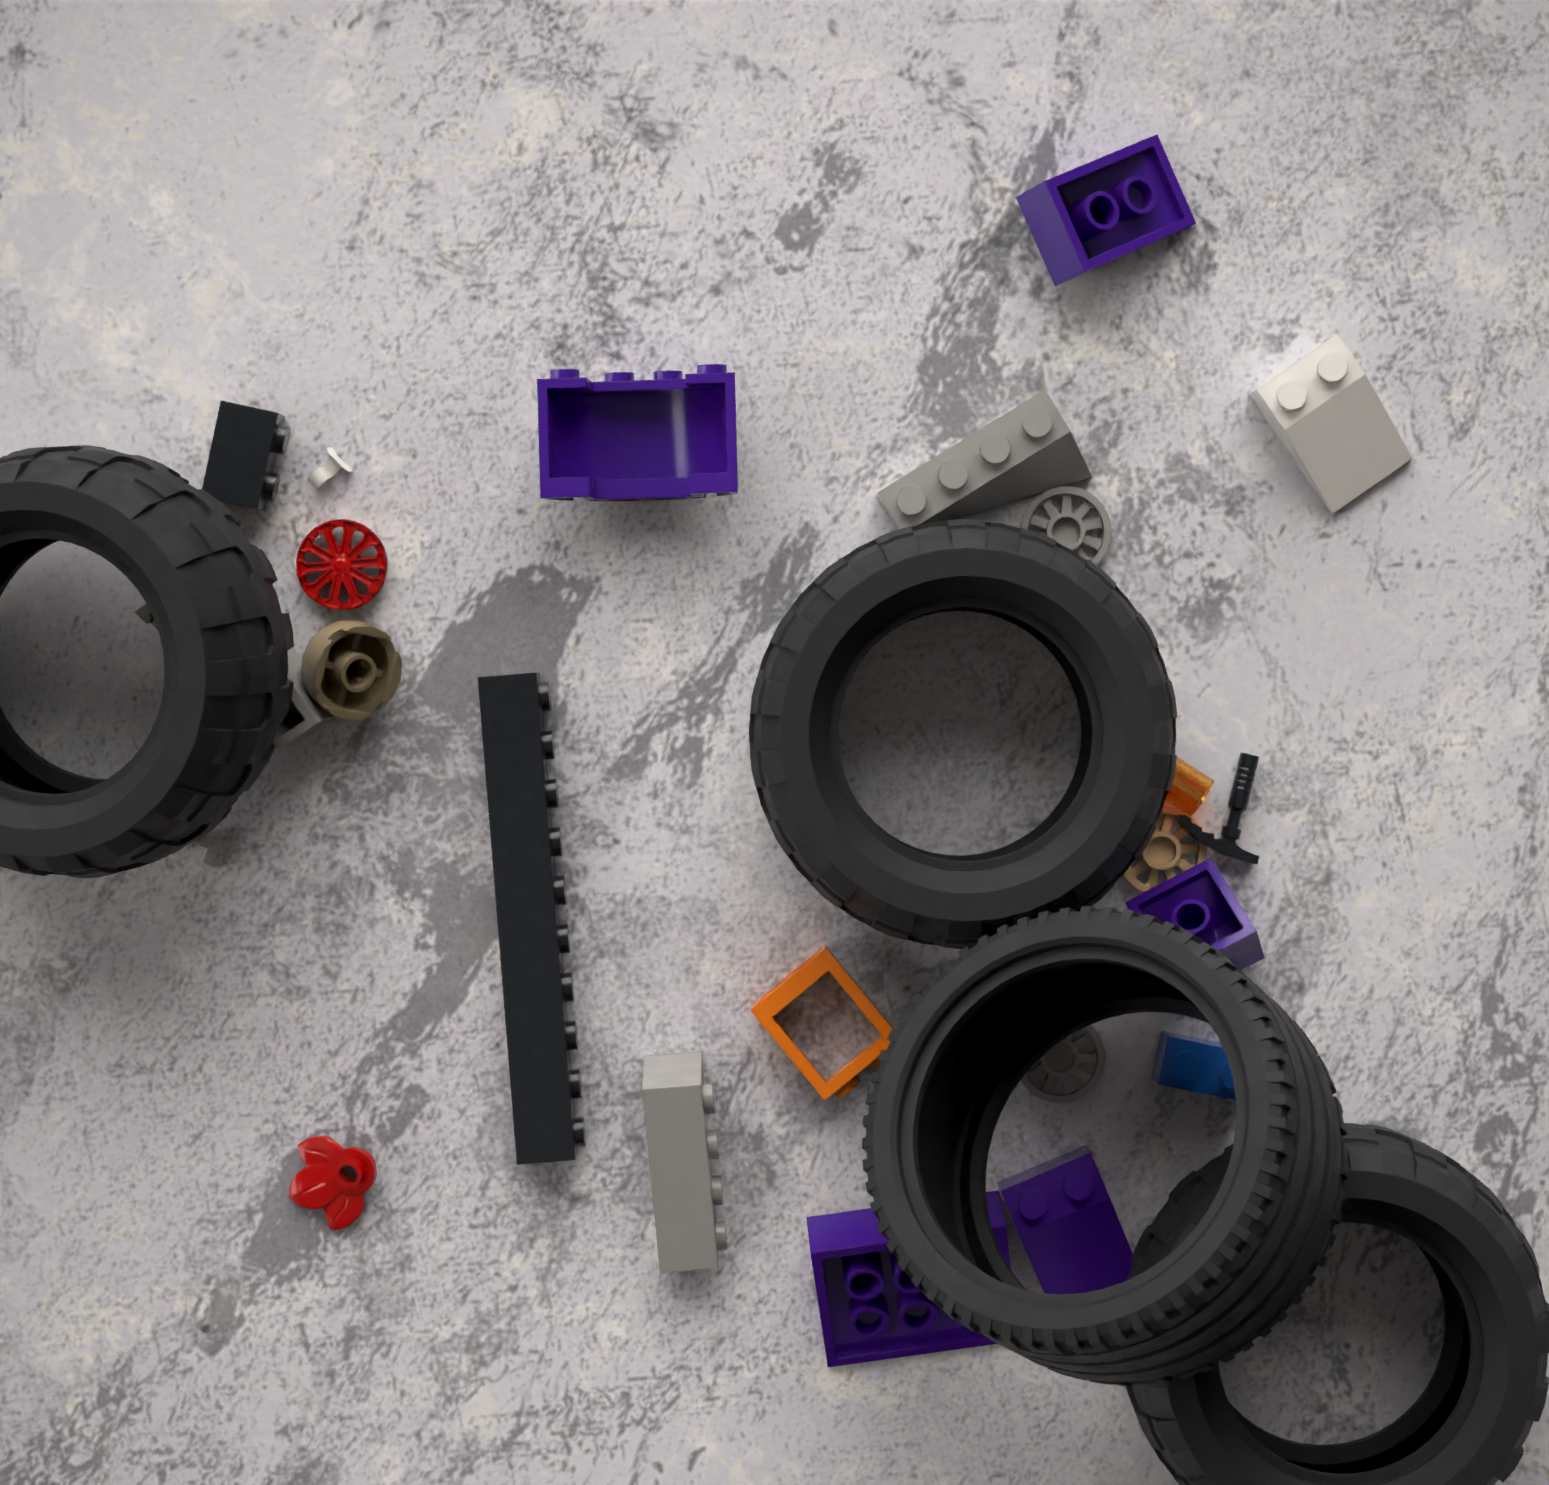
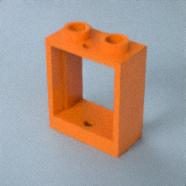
(792, 986)

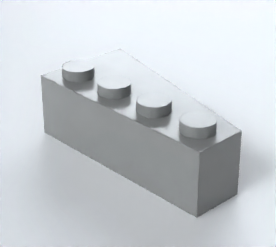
(680, 1162)

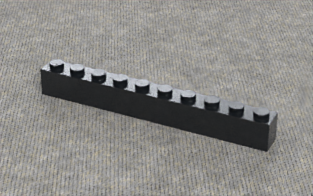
(529, 918)

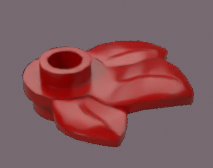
(327, 1184)

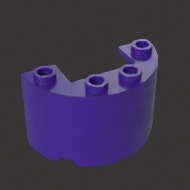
(638, 435)

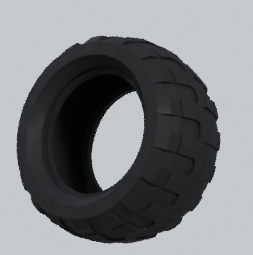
(220, 655)
(1121, 701)
(1491, 1360)

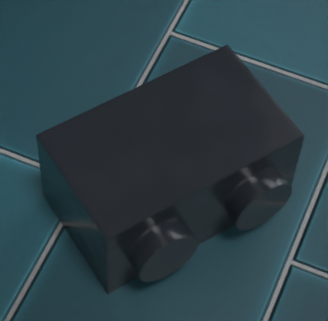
(245, 455)

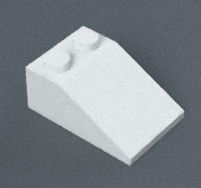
(1332, 423)

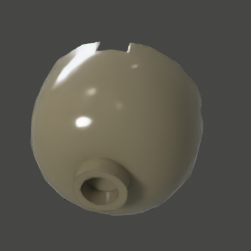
(351, 669)

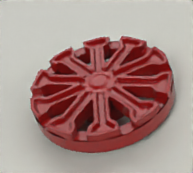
(342, 565)

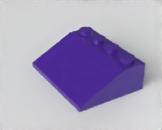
(867, 1299)

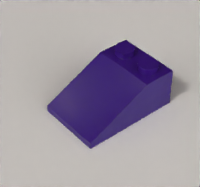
(1105, 209)
(1068, 1224)

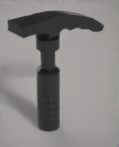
(1237, 804)

